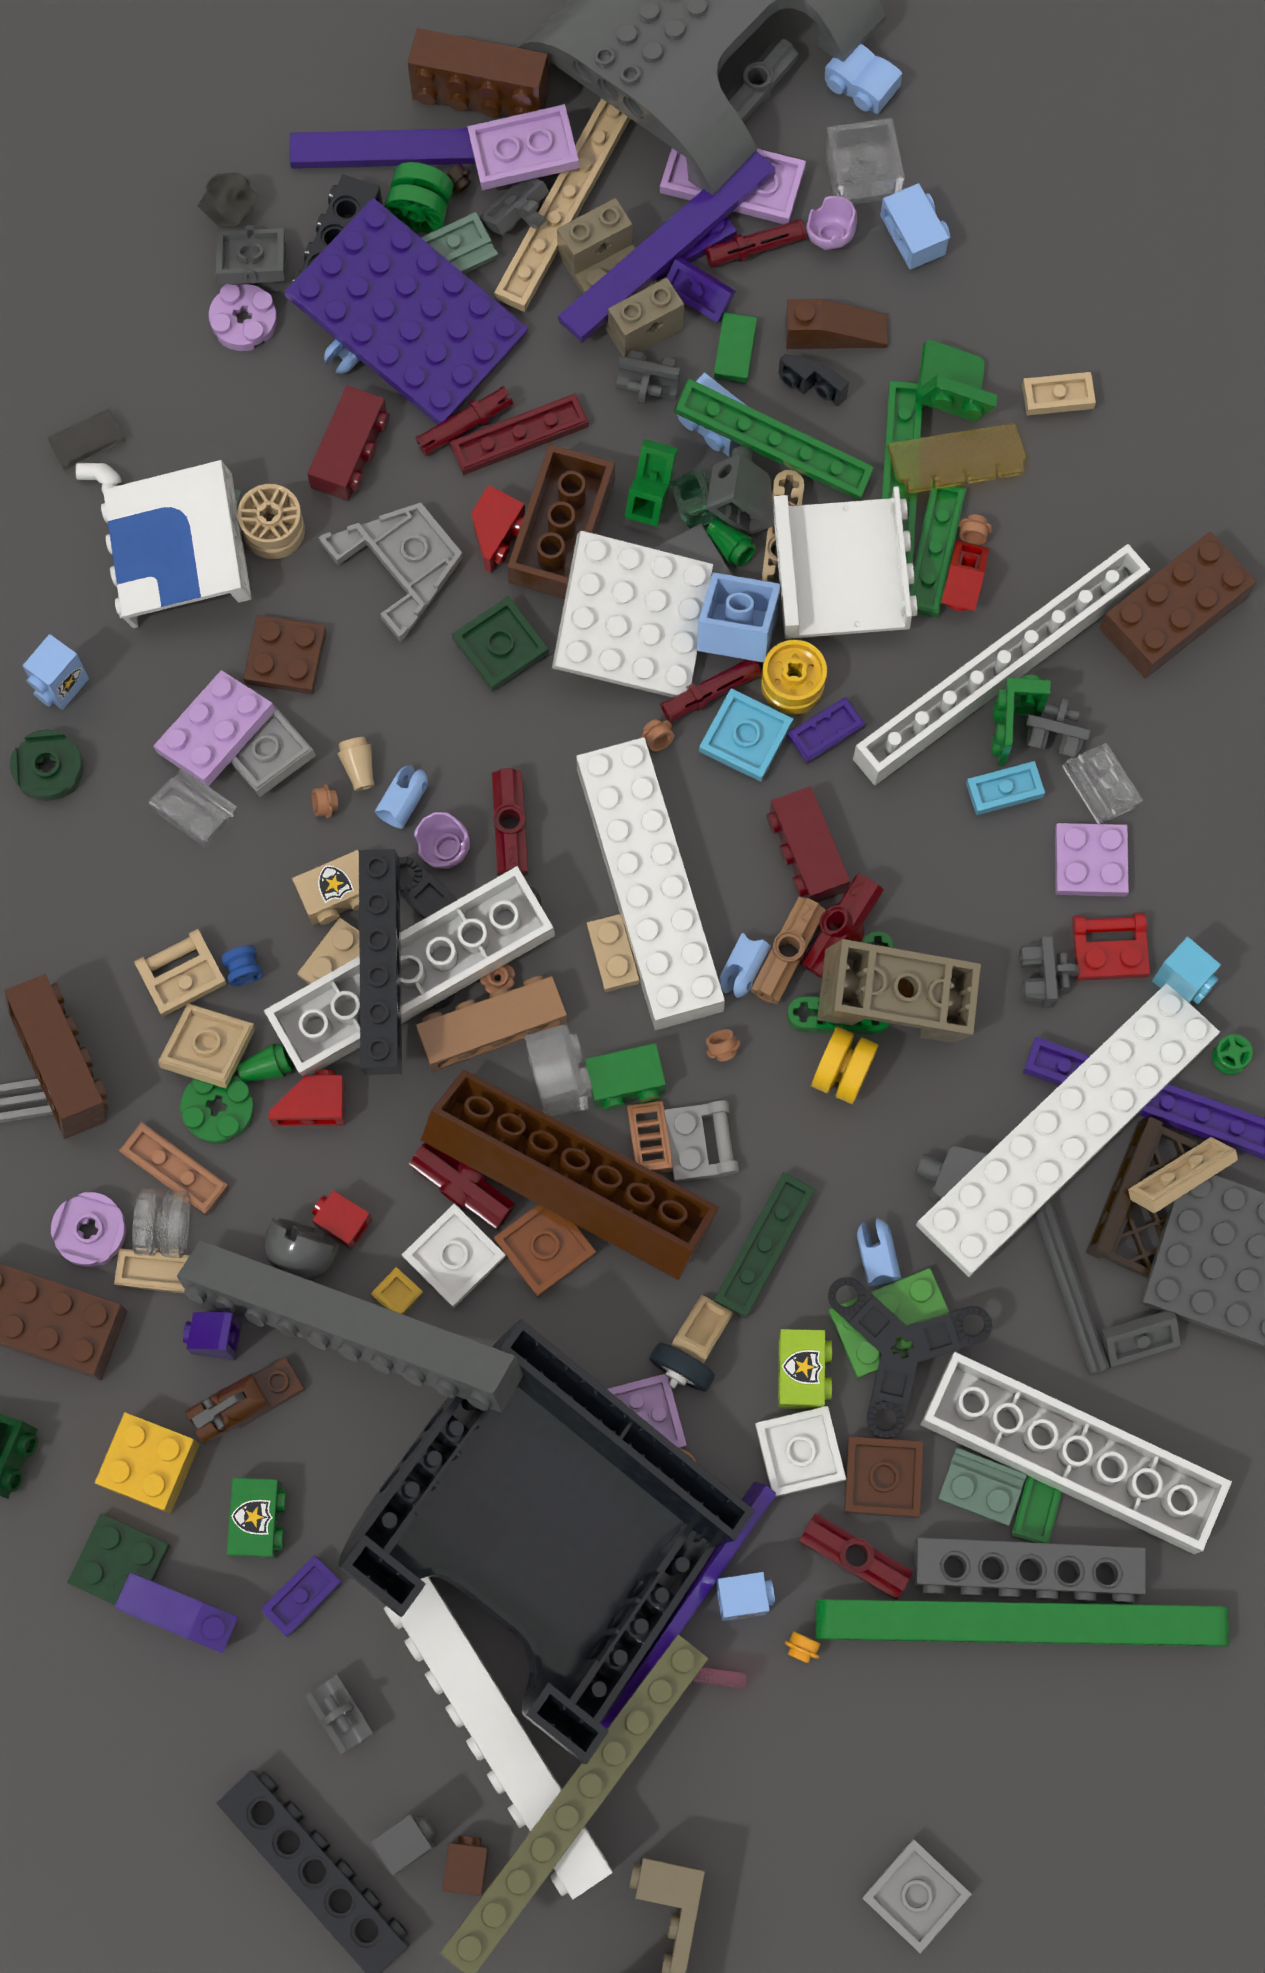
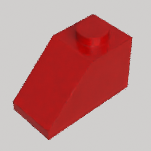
(965, 576)
(312, 1102)

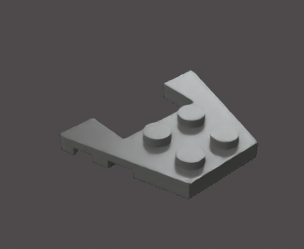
(412, 551)

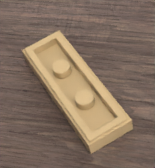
(1182, 1174)

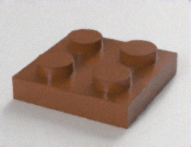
(544, 1248)

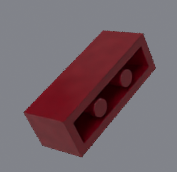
(348, 443)
(808, 846)

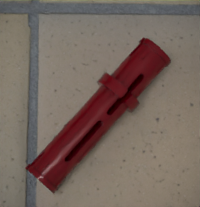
(719, 253)
(475, 414)
(699, 695)

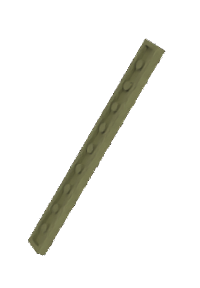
(572, 1808)

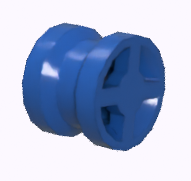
(242, 965)

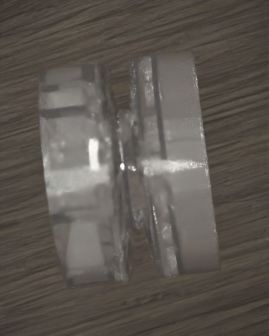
(161, 1223)

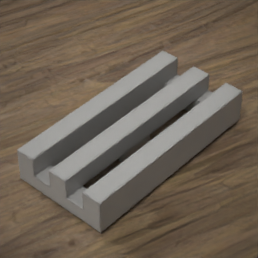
(22, 1099)

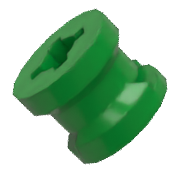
(1238, 1049)

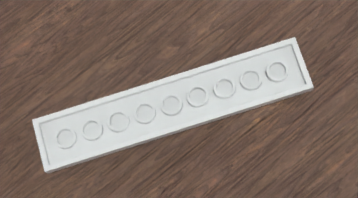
(1067, 1130)

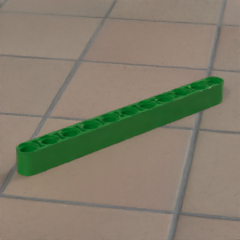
(1022, 1623)

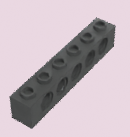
(1126, 1563)

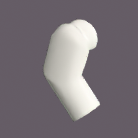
(98, 471)

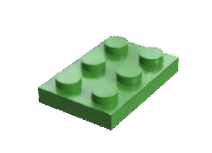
(909, 1299)

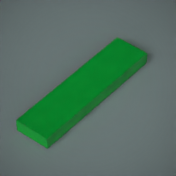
(936, 548)

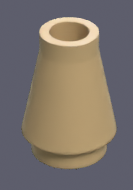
(357, 761)

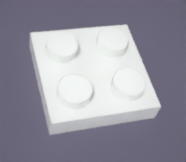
(453, 1255)
(800, 1451)

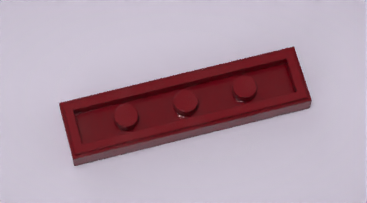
(519, 434)

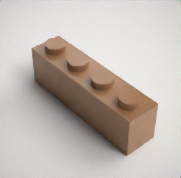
(491, 1023)

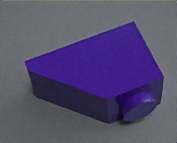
(212, 1334)

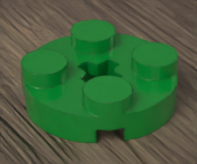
(227, 1123)

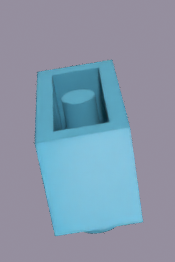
(1188, 971)

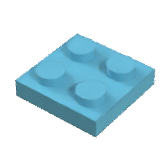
(746, 735)

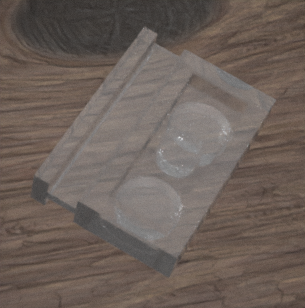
(1102, 783)
(192, 807)

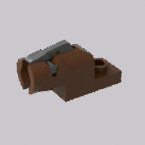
(244, 1400)

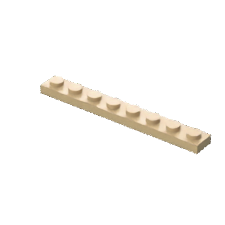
(561, 207)

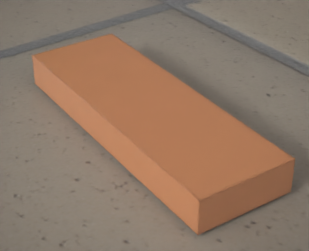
(173, 1168)

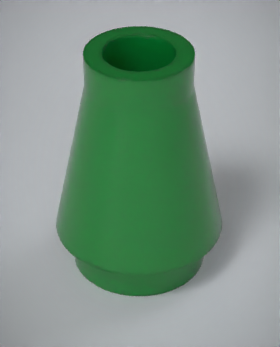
(732, 543)
(267, 1064)

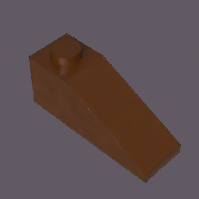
(833, 325)

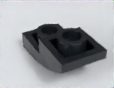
(804, 373)

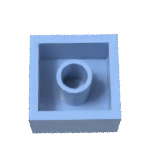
(738, 617)

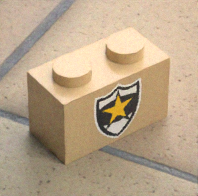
(330, 889)

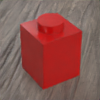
(341, 1219)

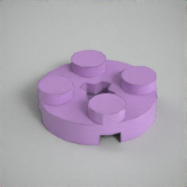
(238, 299)
(80, 1210)

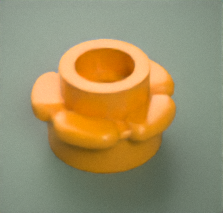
(802, 1647)

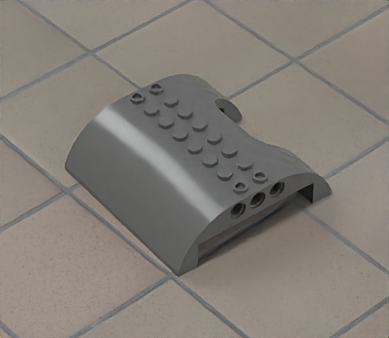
(665, 61)

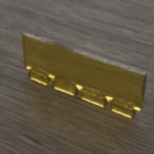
(951, 454)

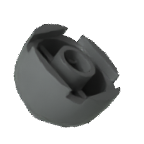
(298, 1249)

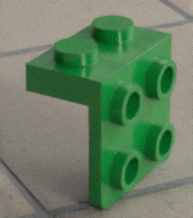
(953, 382)
(1019, 698)

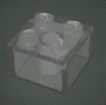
(864, 160)
(556, 1071)

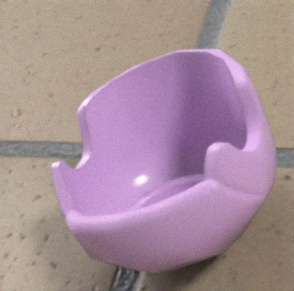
(832, 223)
(442, 840)

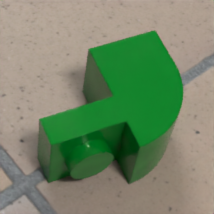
(652, 483)

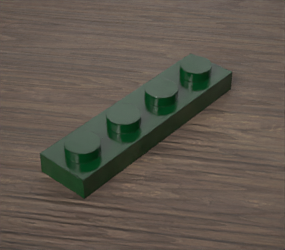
(764, 1245)

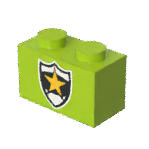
(802, 1369)

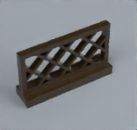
(1118, 1204)

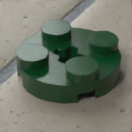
(61, 779)

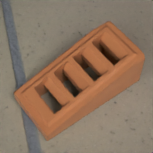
(659, 1166)

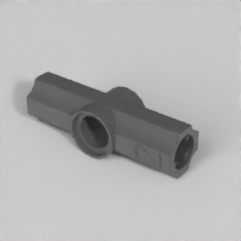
(767, 70)

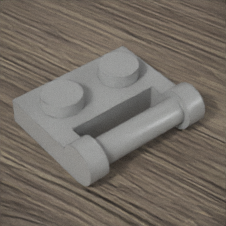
(689, 1143)

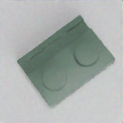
(463, 243)
(982, 1487)

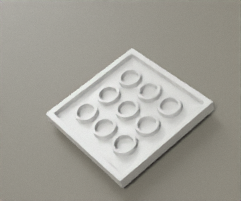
(631, 615)

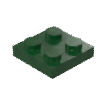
(500, 643)
(113, 1553)

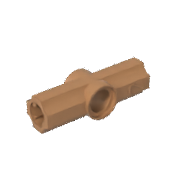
(779, 969)

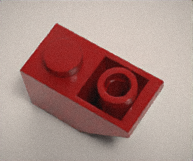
(495, 524)

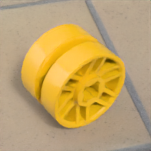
(793, 677)
(844, 1065)

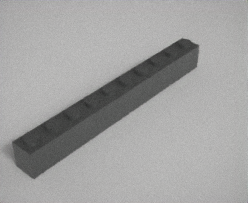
(351, 1327)

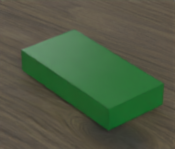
(735, 347)
(1036, 1512)

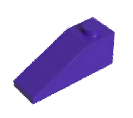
(176, 1612)

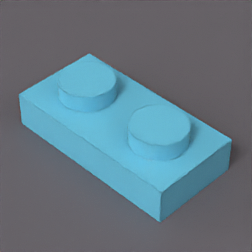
(1005, 788)

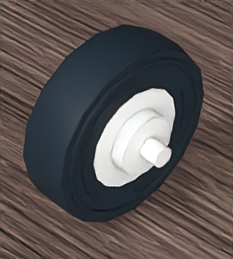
(681, 1367)

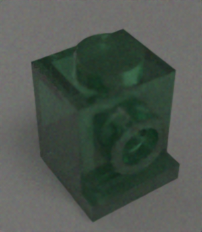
(691, 498)

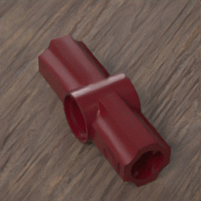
(509, 803)
(843, 921)
(462, 1185)
(878, 1568)

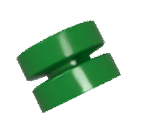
(419, 196)

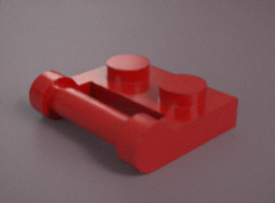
(1111, 958)

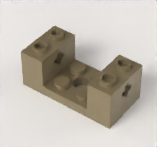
(596, 245)
(863, 984)
(676, 1887)

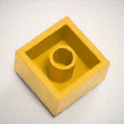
(147, 1463)

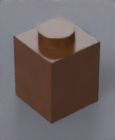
(466, 1866)

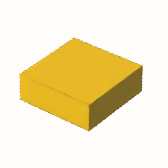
(397, 1292)

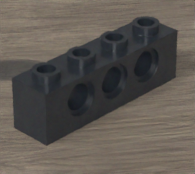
(346, 198)

